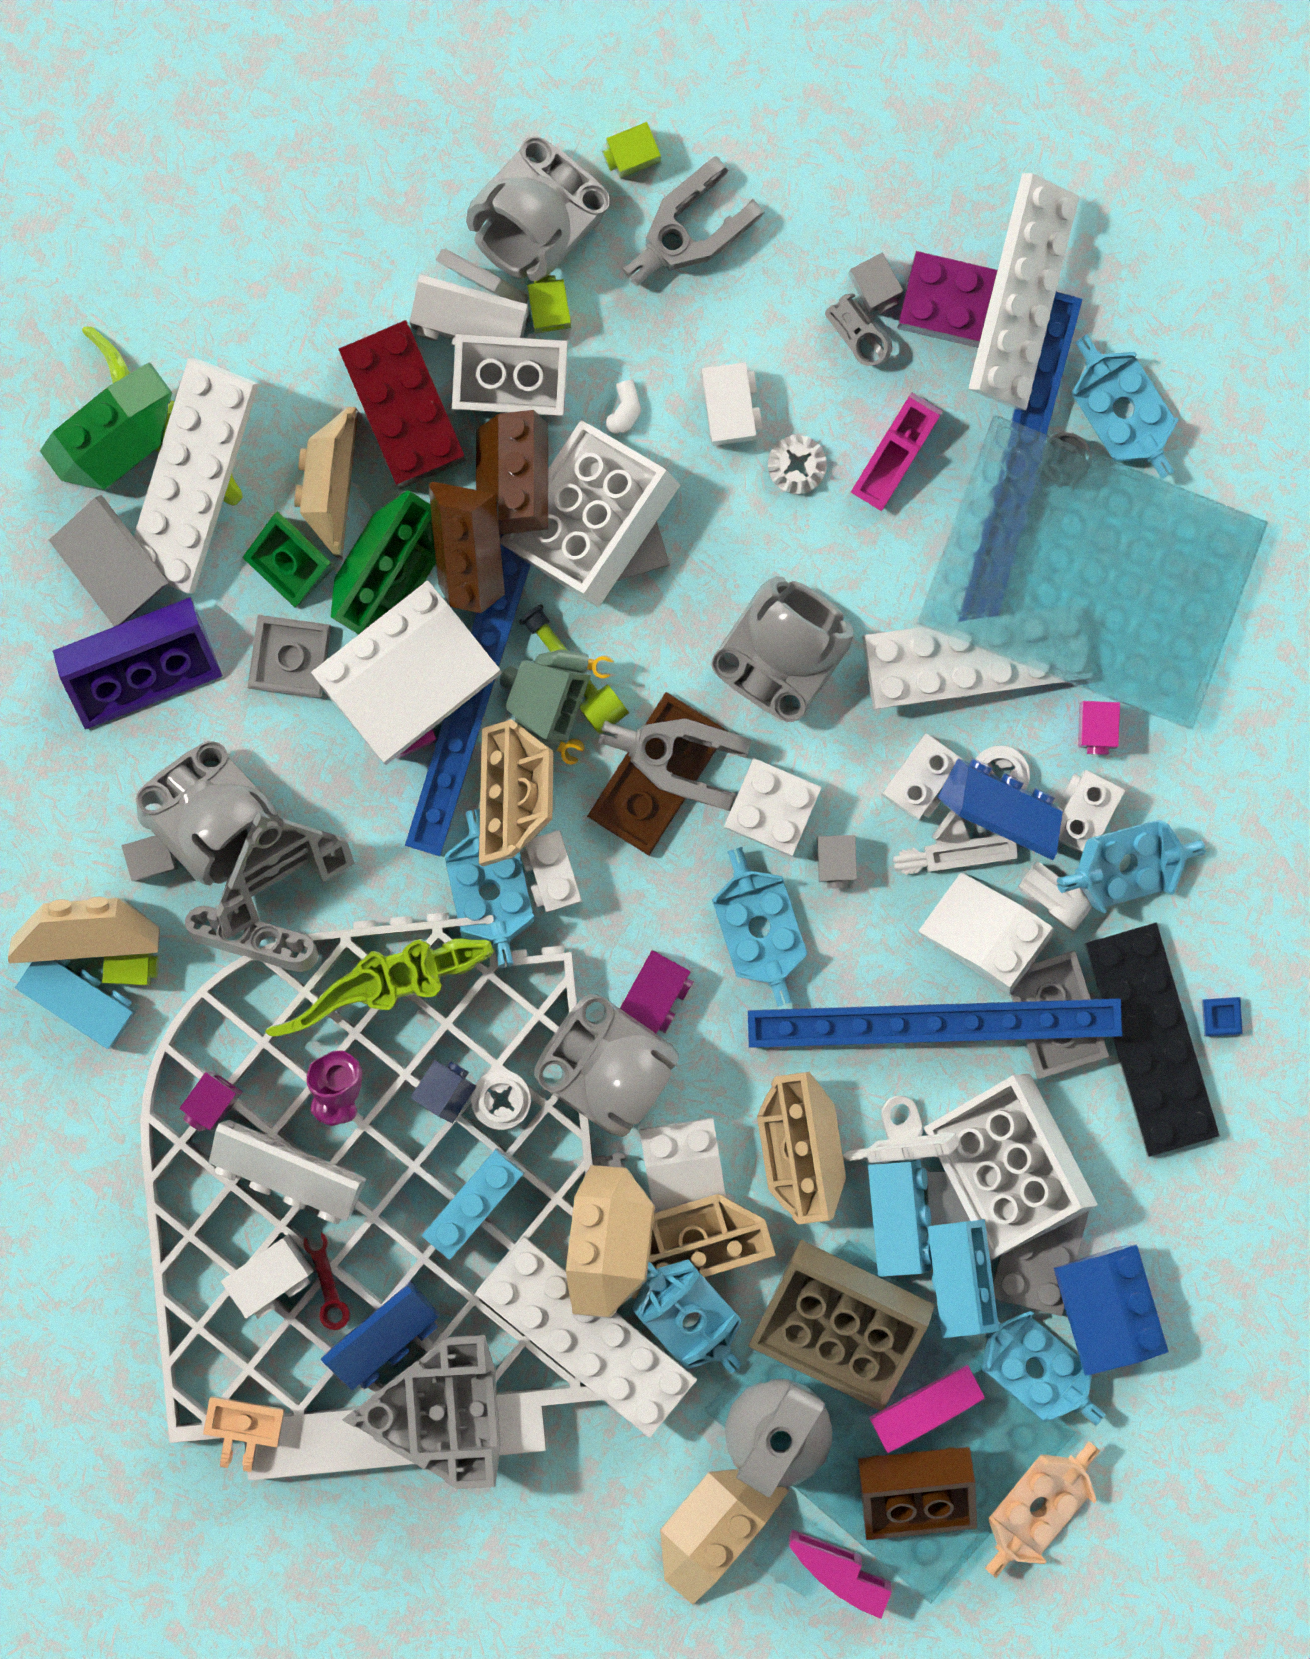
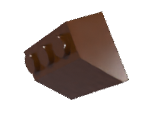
(515, 468)
(466, 546)
(918, 1493)

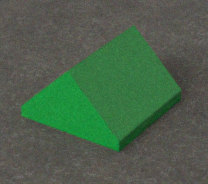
(287, 560)

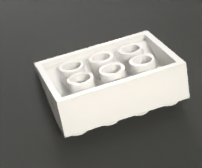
(598, 513)
(406, 672)
(1012, 1165)
(285, 1170)

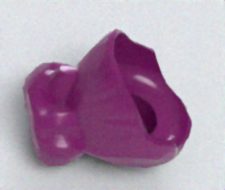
(335, 1087)

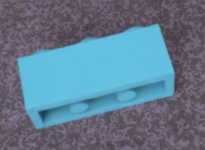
(78, 1000)
(472, 1204)
(900, 1217)
(963, 1279)

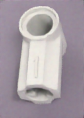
(1067, 907)

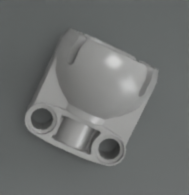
(535, 210)
(784, 646)
(202, 811)
(607, 1066)
(774, 1408)

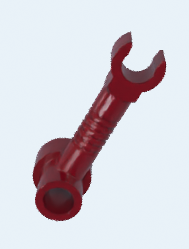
(328, 1286)

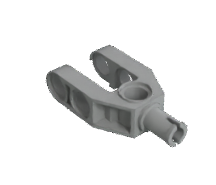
(690, 251)
(655, 770)

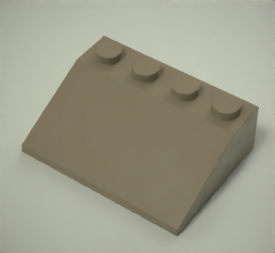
(842, 1325)

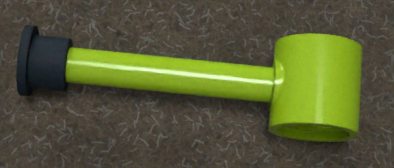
(599, 704)

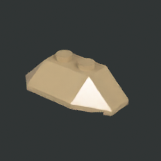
(327, 479)
(513, 791)
(84, 931)
(802, 1148)
(710, 1234)
(608, 1241)
(712, 1531)

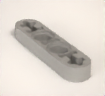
(250, 940)

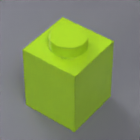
(631, 150)
(549, 305)
(130, 969)

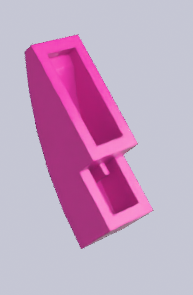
(896, 451)
(926, 1408)
(841, 1573)

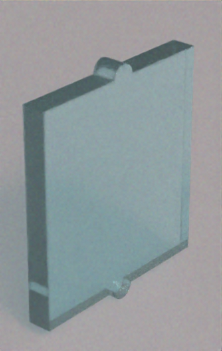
(778, 1558)

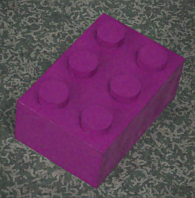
(947, 299)

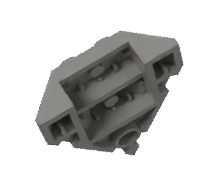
(268, 855)
(441, 1413)

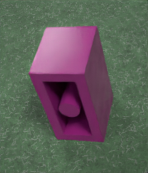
(655, 992)
(209, 1101)

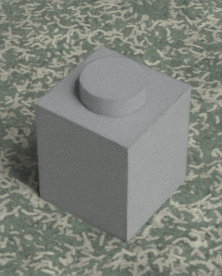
(876, 284)
(148, 858)
(837, 860)

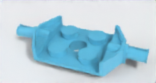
(1122, 377)
(1154, 864)
(762, 895)
(510, 909)
(670, 1296)
(1063, 1381)

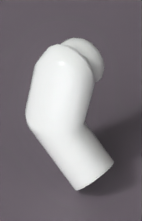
(628, 410)

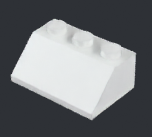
(452, 309)
(509, 374)

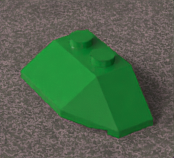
(111, 431)
(385, 562)

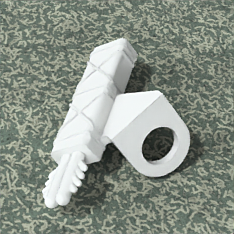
(955, 849)
(905, 1139)

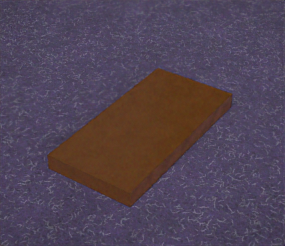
(632, 803)

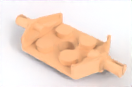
(1027, 1534)

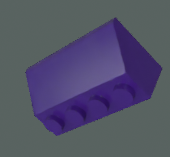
(137, 663)

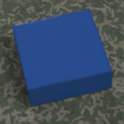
(1222, 1016)

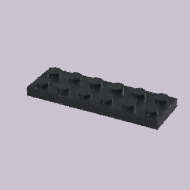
(1154, 1041)

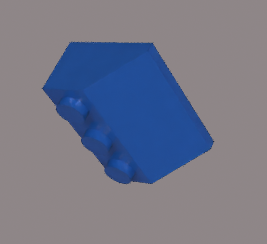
(1003, 806)
(1111, 1309)
(382, 1337)

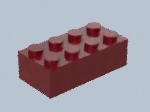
(402, 404)

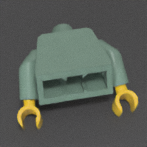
(549, 694)

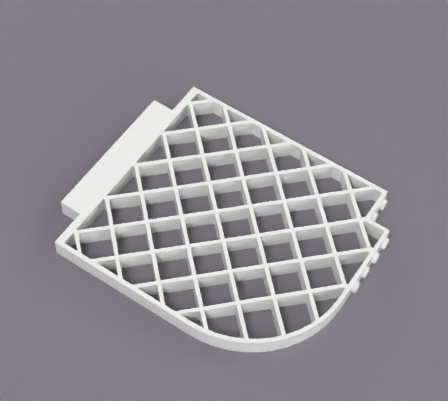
(320, 1438)

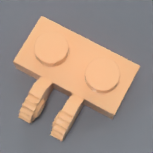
(243, 1423)

